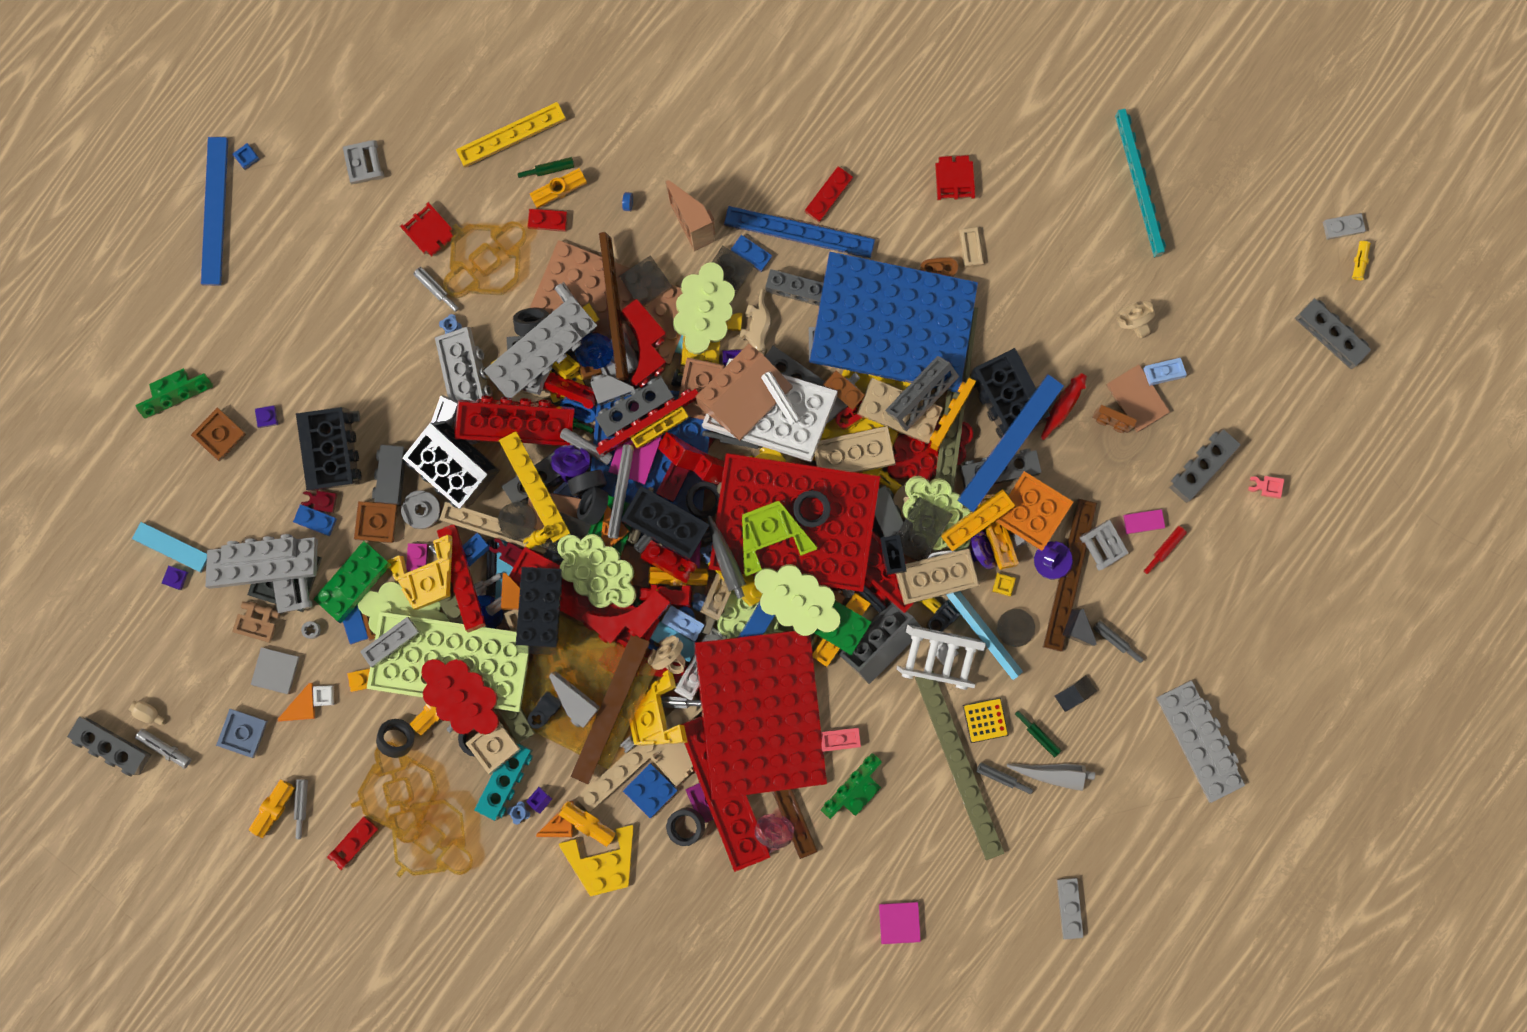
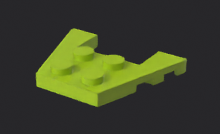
(769, 526)

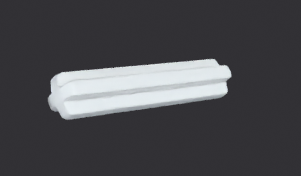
(780, 397)

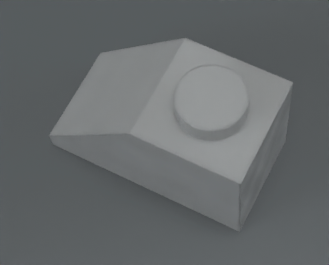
(609, 389)

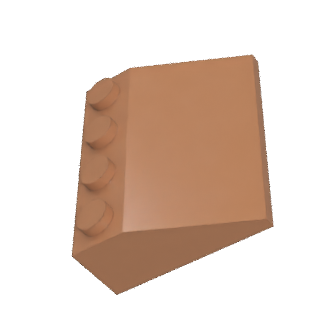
(692, 216)
(738, 394)

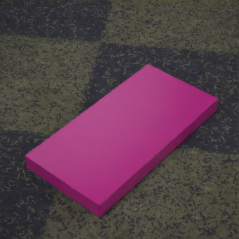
(642, 457)

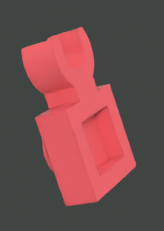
(1270, 487)

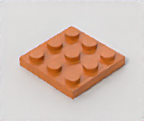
(1036, 511)

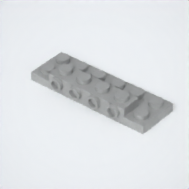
(541, 348)
(462, 367)
(261, 561)
(1201, 741)

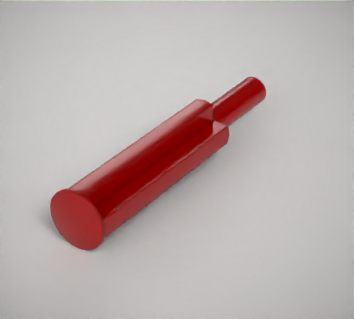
(1165, 549)

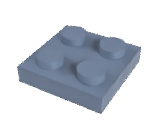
(242, 733)

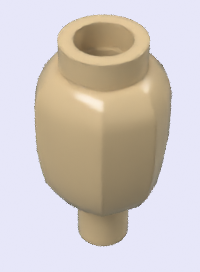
(145, 712)

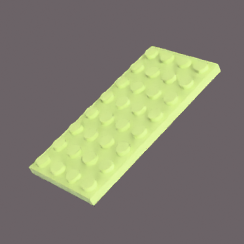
(484, 650)

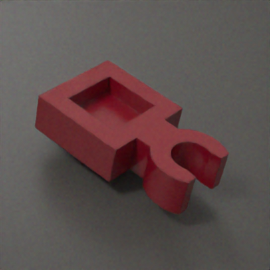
(322, 501)
(508, 554)

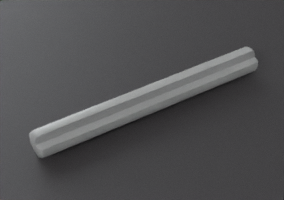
(620, 492)

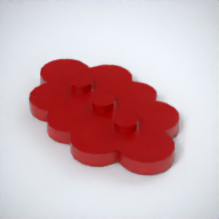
(919, 459)
(460, 696)

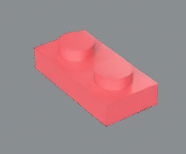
(840, 739)

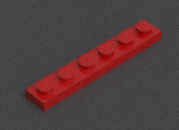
(623, 436)
(463, 583)

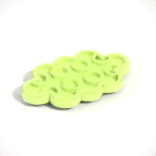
(704, 308)
(939, 493)
(596, 571)
(797, 599)
(392, 600)
(736, 616)

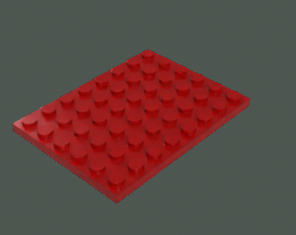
(840, 541)
(760, 714)

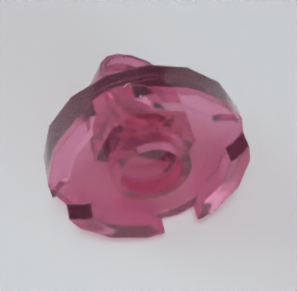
(774, 832)

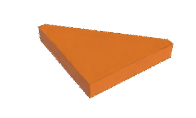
(606, 521)
(510, 594)
(301, 707)
(557, 827)

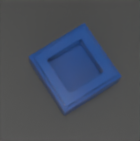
(246, 156)

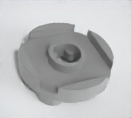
(431, 514)

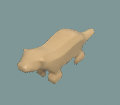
(759, 325)

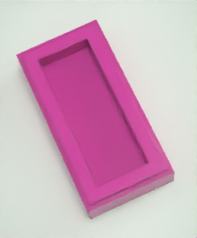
(1144, 521)

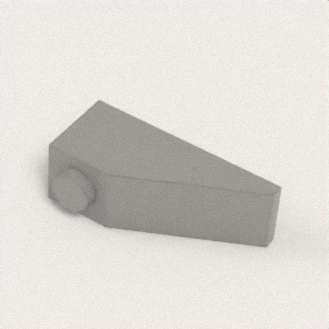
(576, 704)

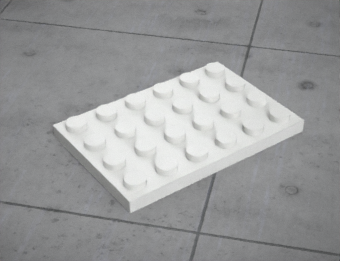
(774, 431)

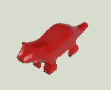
(1064, 404)

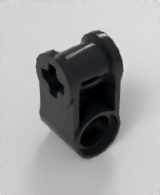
(944, 615)
(546, 708)

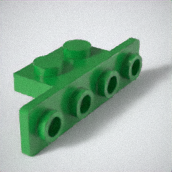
(171, 391)
(856, 790)

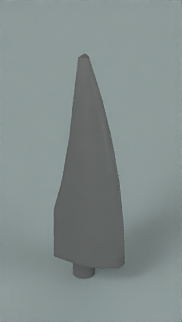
(728, 565)

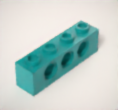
(485, 805)

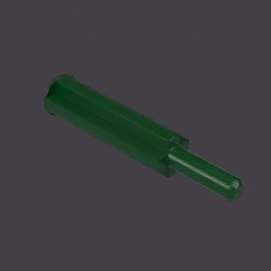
(550, 167)
(1039, 735)

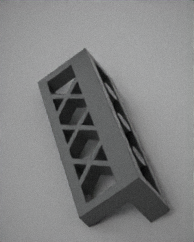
(920, 390)

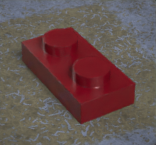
(672, 482)

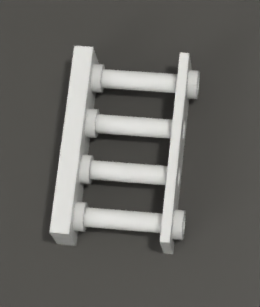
(935, 638)

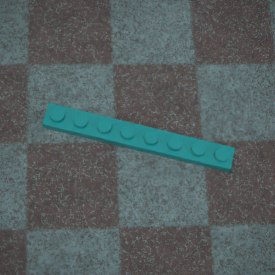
(1138, 176)

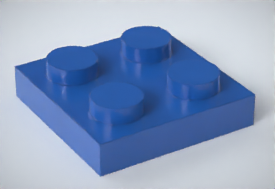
(650, 790)

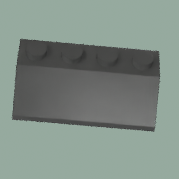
(881, 642)

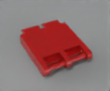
(954, 177)
(428, 230)

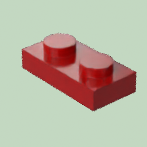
(547, 220)

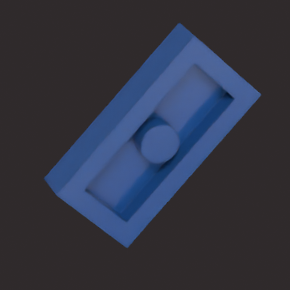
(751, 253)
(314, 520)
(475, 548)

